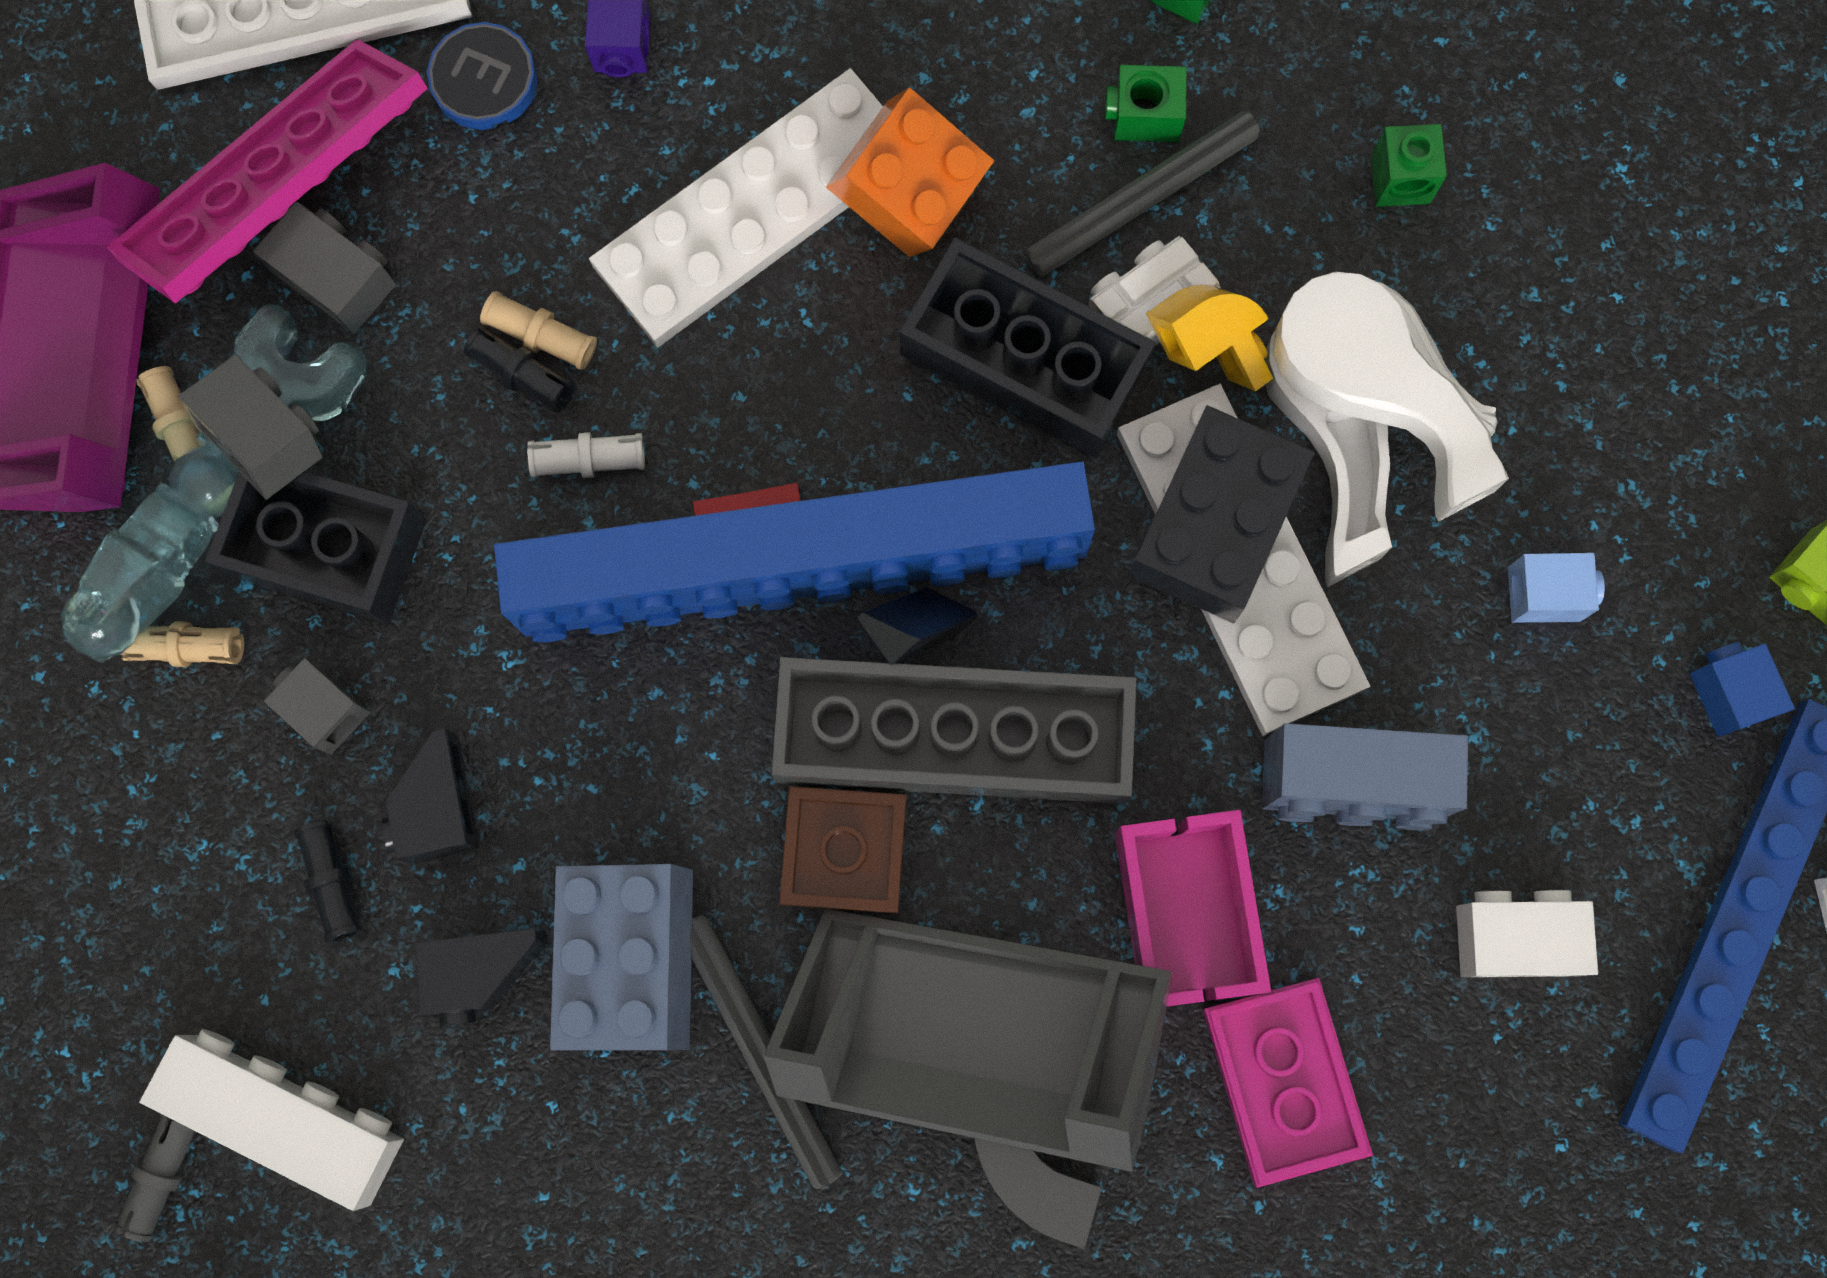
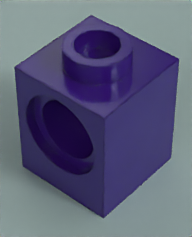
(618, 36)

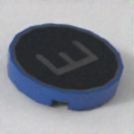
(482, 75)

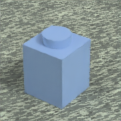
(1554, 587)

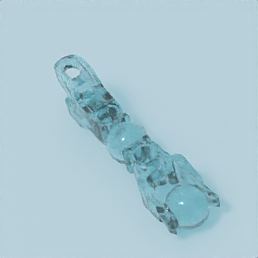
(148, 558)

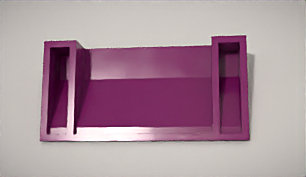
(68, 338)

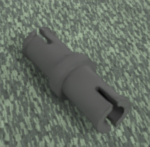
(154, 1180)

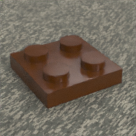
(843, 850)

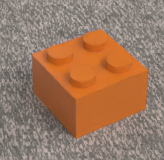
(910, 173)

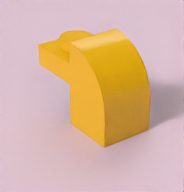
(1213, 323)

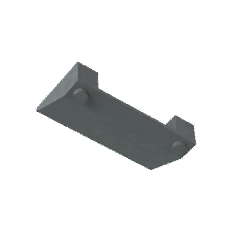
(973, 1037)

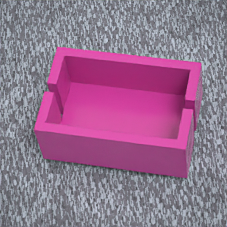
(1194, 905)

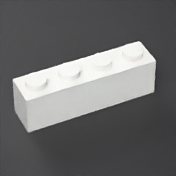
(273, 1119)

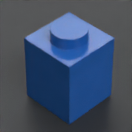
(1740, 687)

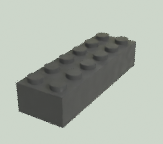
(954, 730)

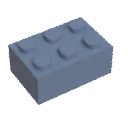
(1364, 775)
(622, 957)

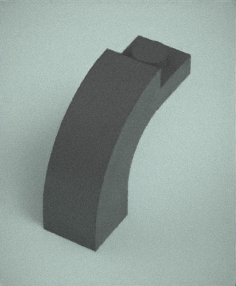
(1040, 1194)

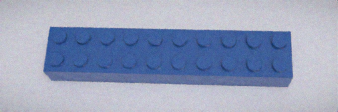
(795, 552)

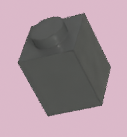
(315, 705)

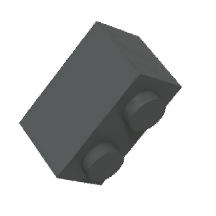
(325, 266)
(252, 425)

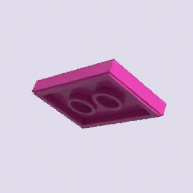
(1287, 1082)

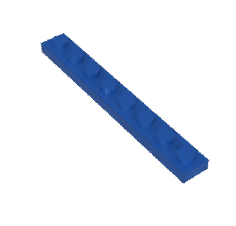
(1734, 938)

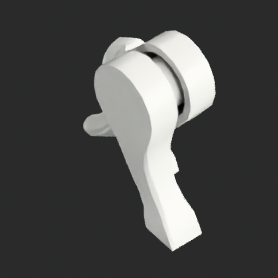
(1347, 368)

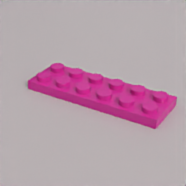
(267, 170)

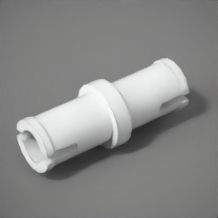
(586, 455)

